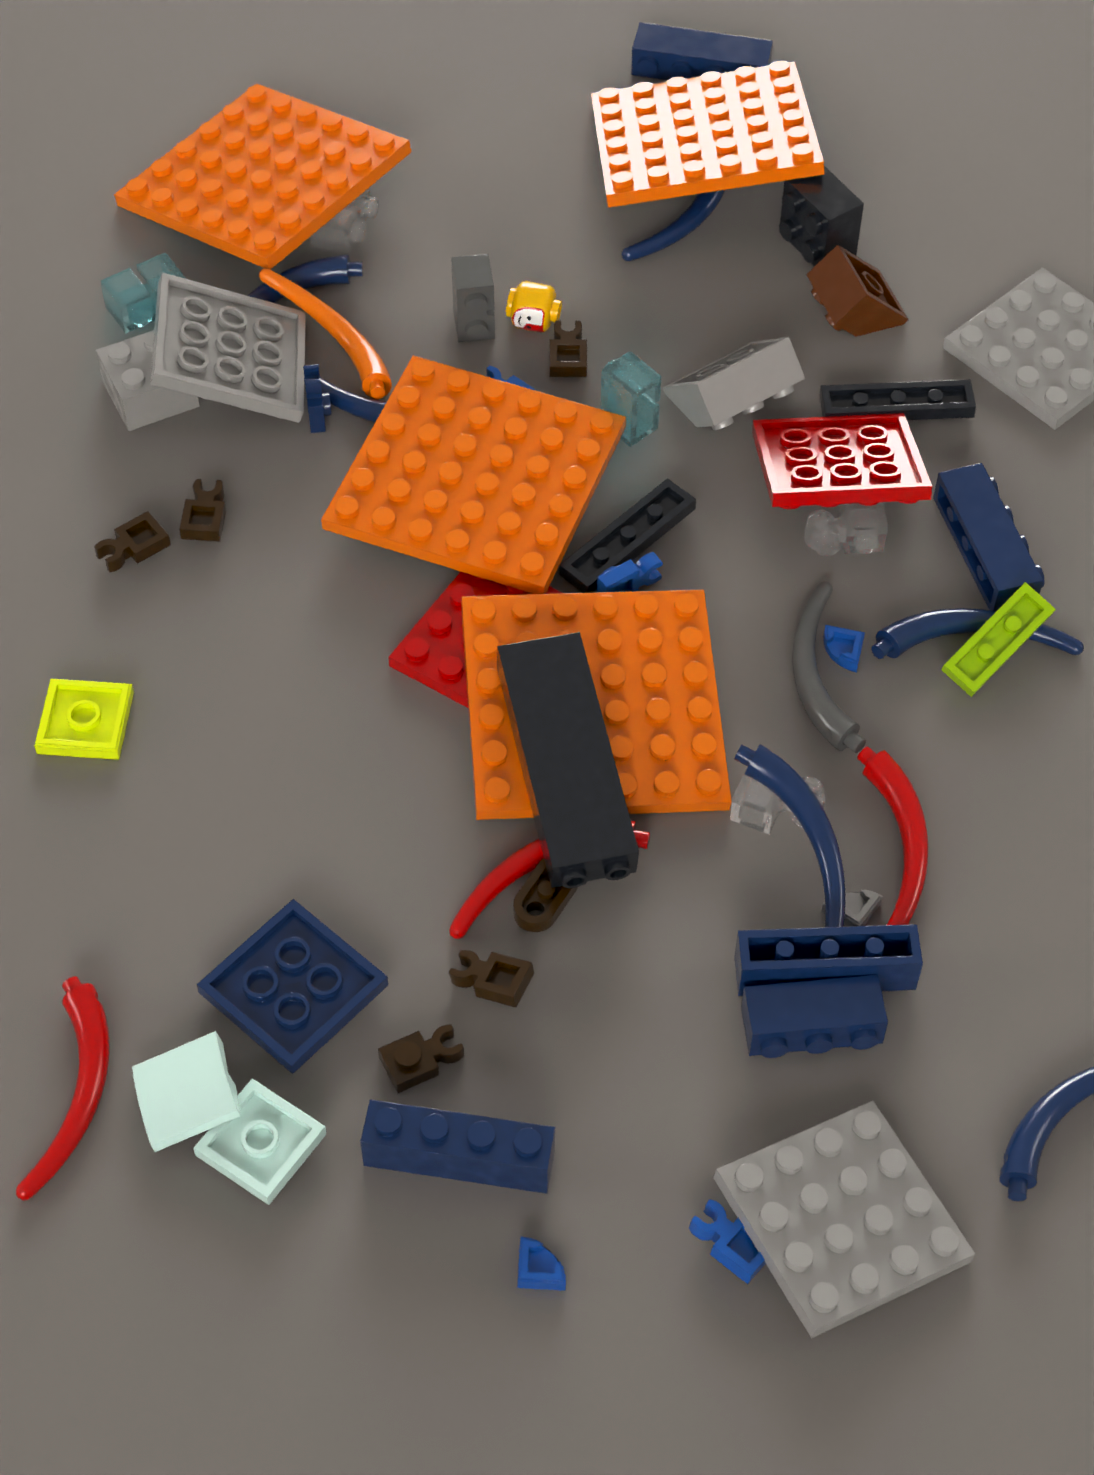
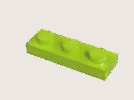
(998, 639)

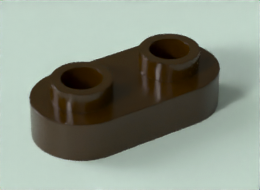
(538, 895)

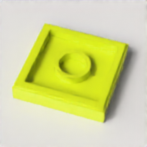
(84, 719)

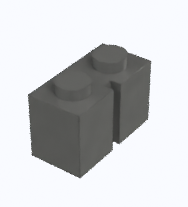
(473, 297)

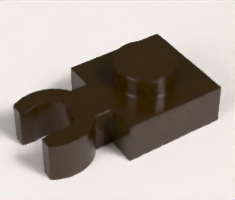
(568, 352)
(205, 515)
(135, 539)
(497, 979)
(415, 1060)

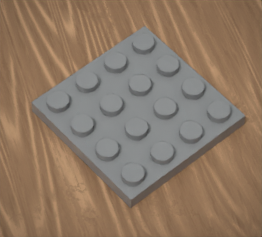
(1034, 347)
(229, 348)
(843, 1218)

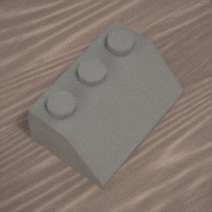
(737, 383)

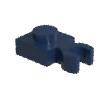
(317, 402)

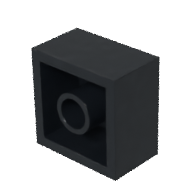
(820, 215)

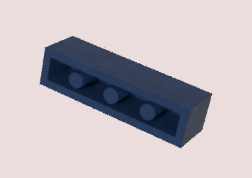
(689, 53)
(986, 534)
(829, 953)
(458, 1146)

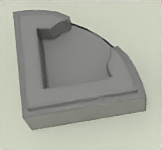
(859, 907)

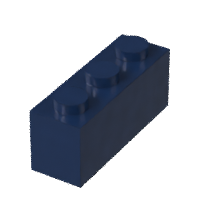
(814, 1015)

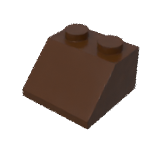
(854, 294)

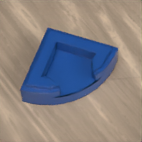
(843, 646)
(539, 1267)

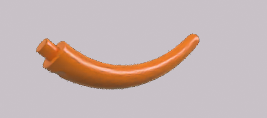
(371, 368)

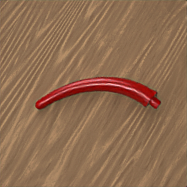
(906, 807)
(504, 875)
(93, 1048)

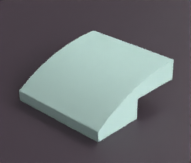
(185, 1091)

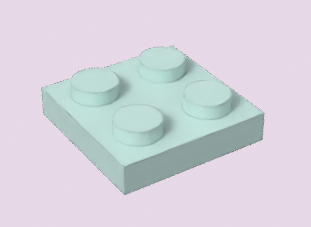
(262, 1144)

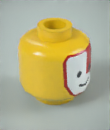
(533, 306)

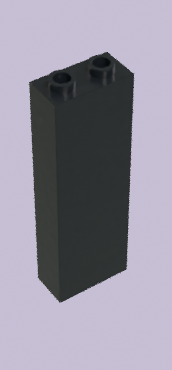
(567, 761)

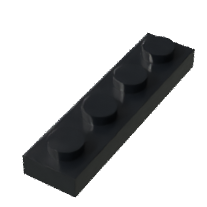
(915, 399)
(628, 535)

